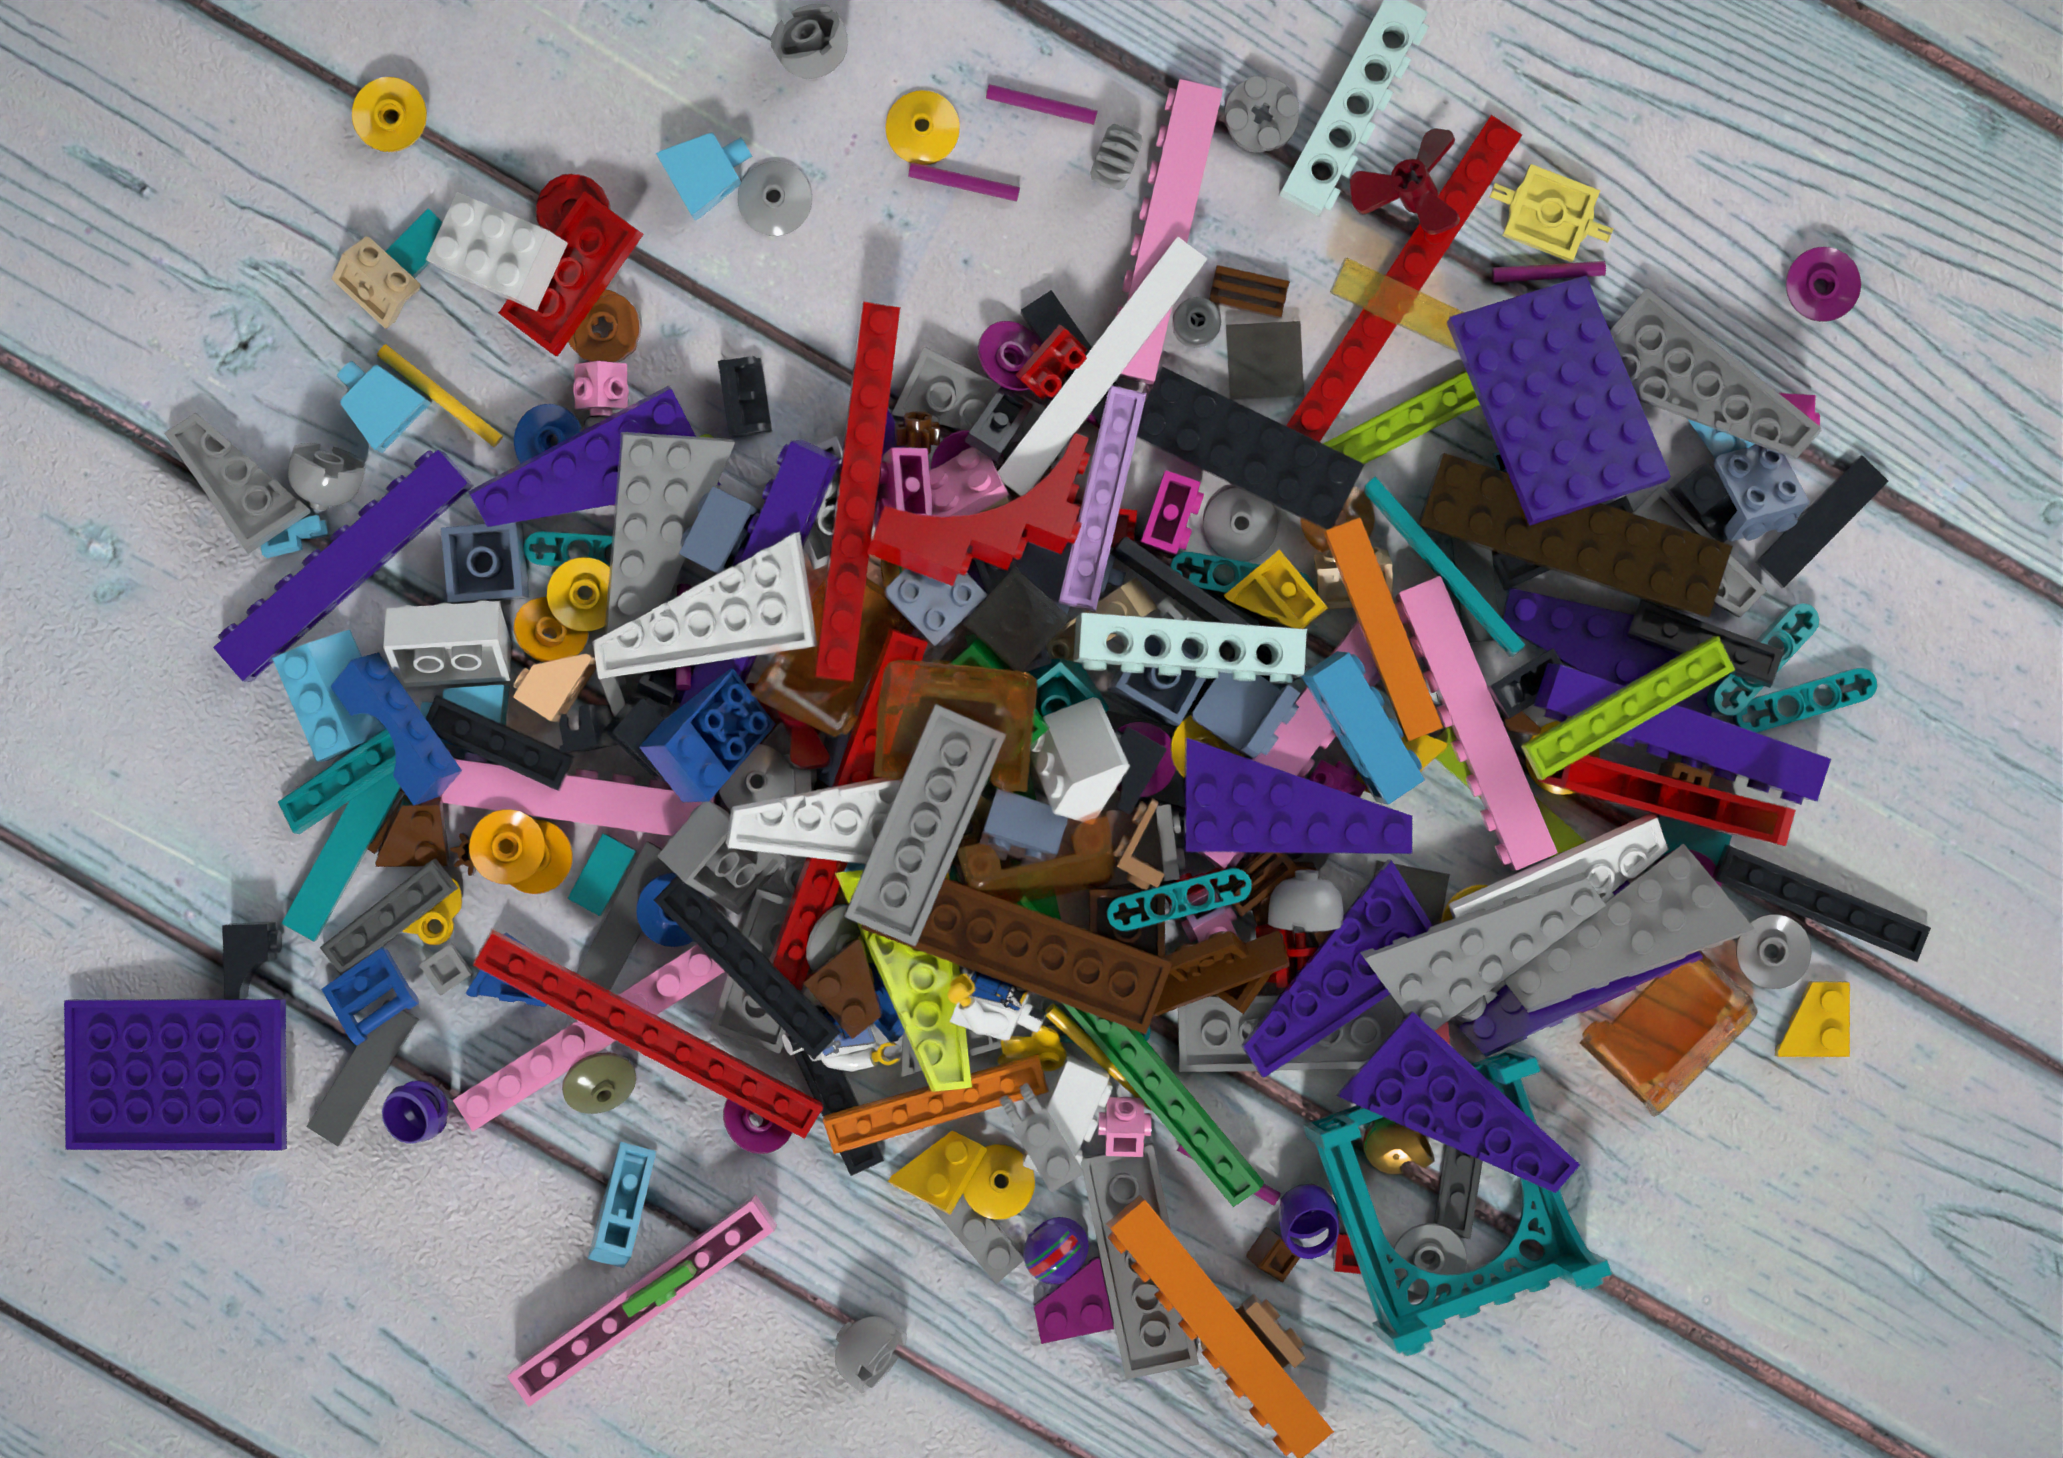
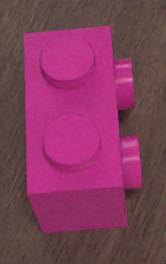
(905, 481)
(1170, 513)

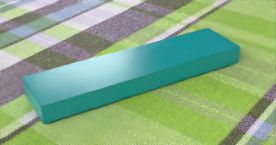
(339, 783)

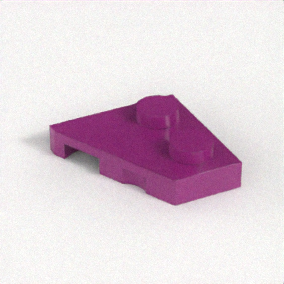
(1075, 1306)

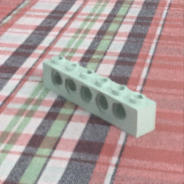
(1395, 17)
(1285, 644)

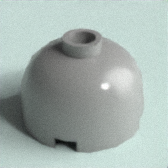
(811, 41)
(325, 477)
(1306, 903)
(867, 1350)

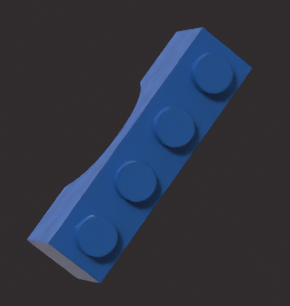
(422, 761)

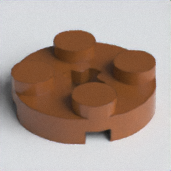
(620, 340)

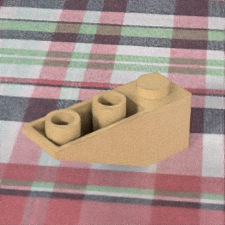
(1125, 601)

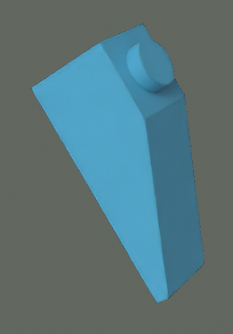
(622, 1205)

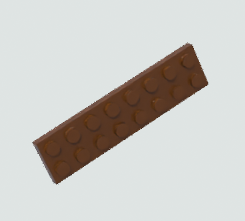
(1042, 955)

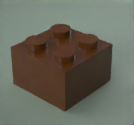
(1147, 938)

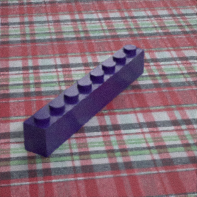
(789, 508)
(343, 565)
(1694, 738)

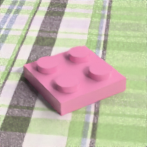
(965, 485)

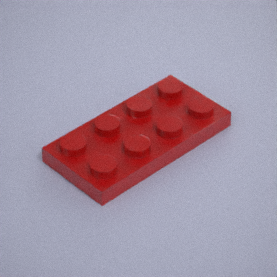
(594, 253)

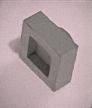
(446, 969)

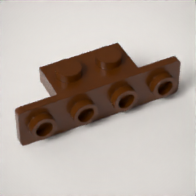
(1218, 966)

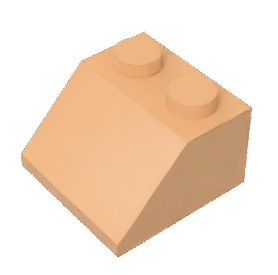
(554, 685)

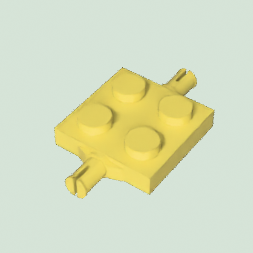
(1551, 213)

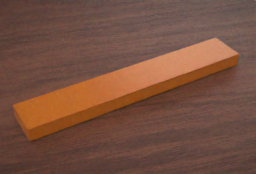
(1383, 629)
(926, 1108)

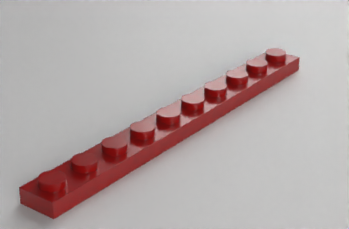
(1411, 268)
(857, 492)
(818, 880)
(647, 1033)

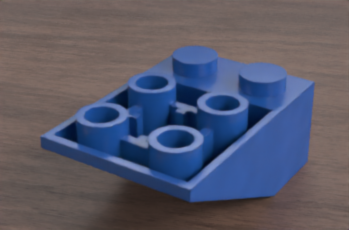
(708, 738)

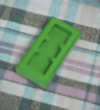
(659, 1290)

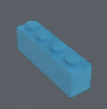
(1363, 726)

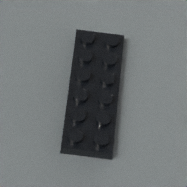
(1248, 449)

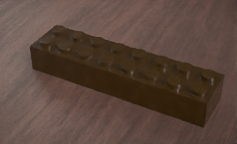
(1588, 544)

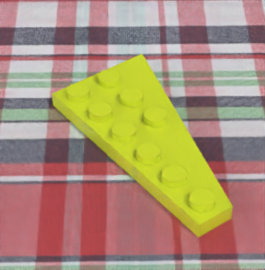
(919, 993)

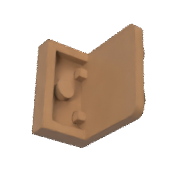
(1138, 870)
(1262, 1320)

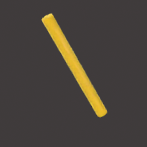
(439, 395)
(1087, 1044)

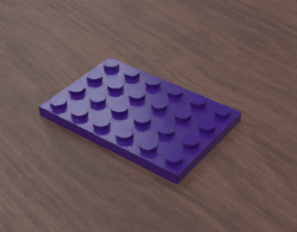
(1558, 400)
(175, 1074)

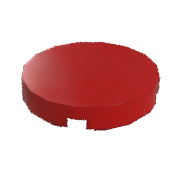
(563, 193)

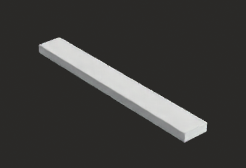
(1101, 367)

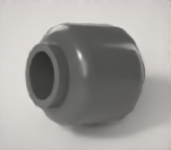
(1191, 334)

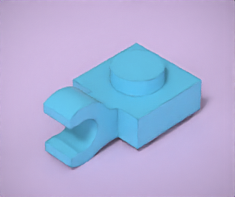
(290, 538)

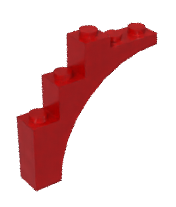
(946, 545)
(1675, 799)

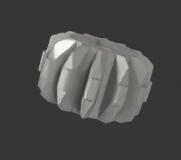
(1116, 157)

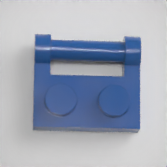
(363, 986)

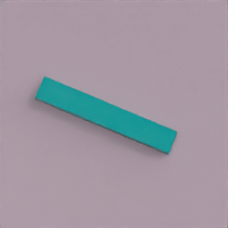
(1443, 567)
(340, 858)

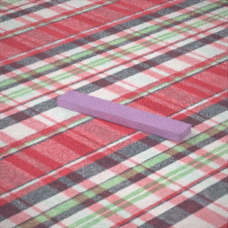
(1102, 498)

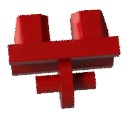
(1052, 362)
(1295, 954)

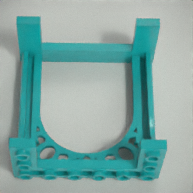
(1407, 1325)

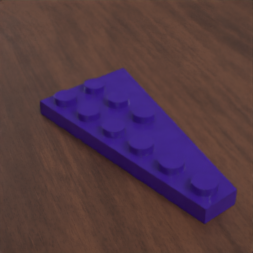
(578, 470)
(1590, 640)
(1261, 809)
(1336, 978)
(1508, 1022)
(1440, 1094)

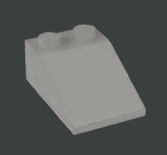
(706, 863)

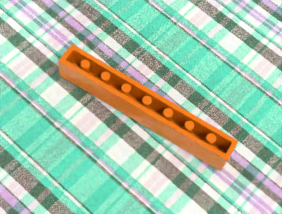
(1219, 1327)

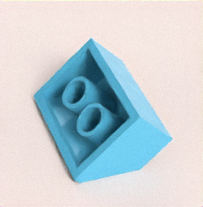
(307, 678)

